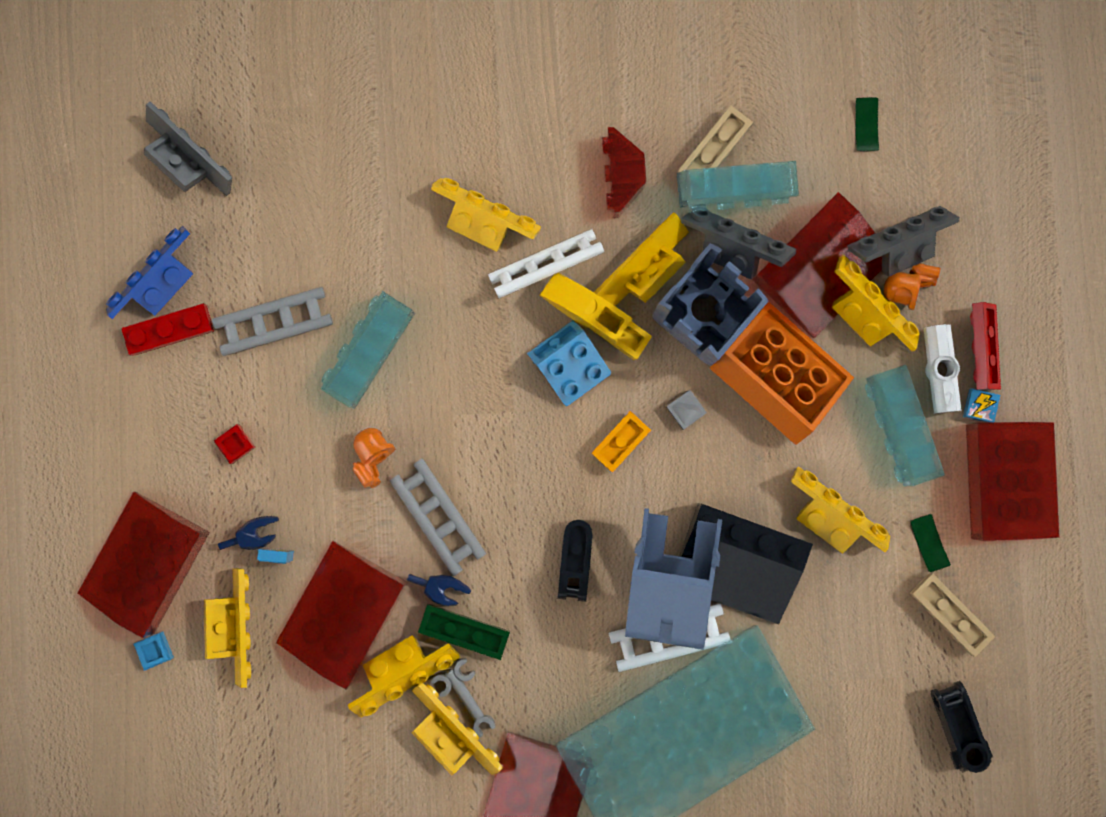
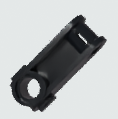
(961, 728)

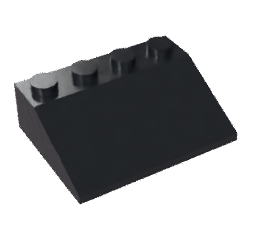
(755, 566)

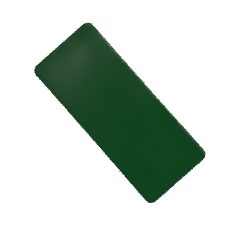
(867, 124)
(930, 543)

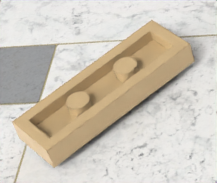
(718, 141)
(952, 615)

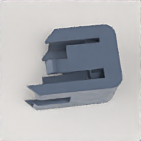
(733, 308)
(672, 592)

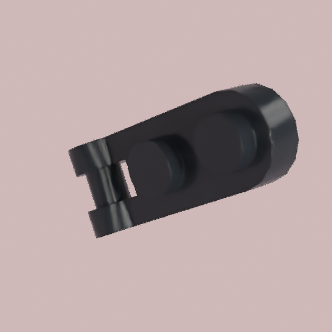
(575, 560)

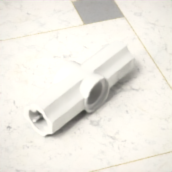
(940, 349)

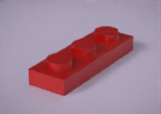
(167, 329)
(985, 346)

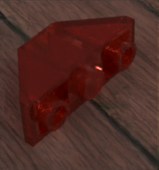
(625, 171)

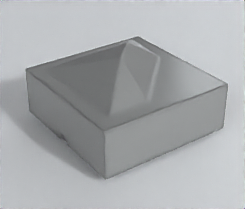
(686, 409)

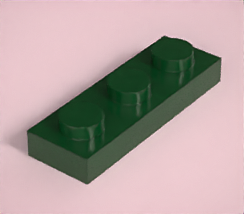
(464, 631)

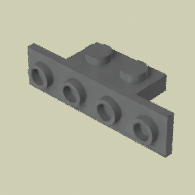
(180, 156)
(905, 242)
(738, 244)

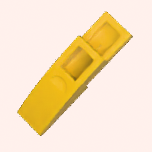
(596, 314)

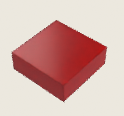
(234, 444)

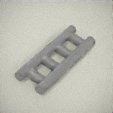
(256, 314)
(439, 499)

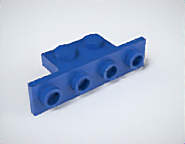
(157, 280)

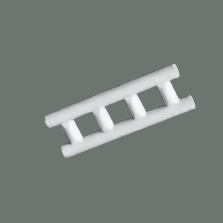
(536, 274)
(658, 653)

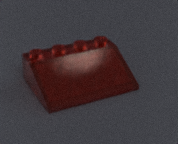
(808, 281)
(1012, 481)
(142, 565)
(341, 614)
(532, 782)

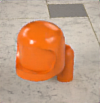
(904, 287)
(371, 450)

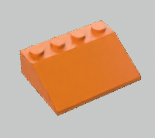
(783, 374)

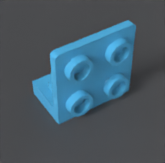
(570, 362)

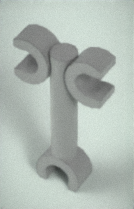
(455, 678)

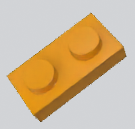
(621, 441)

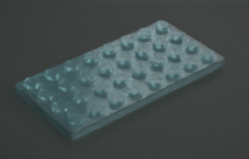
(687, 733)

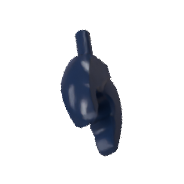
(248, 536)
(437, 585)

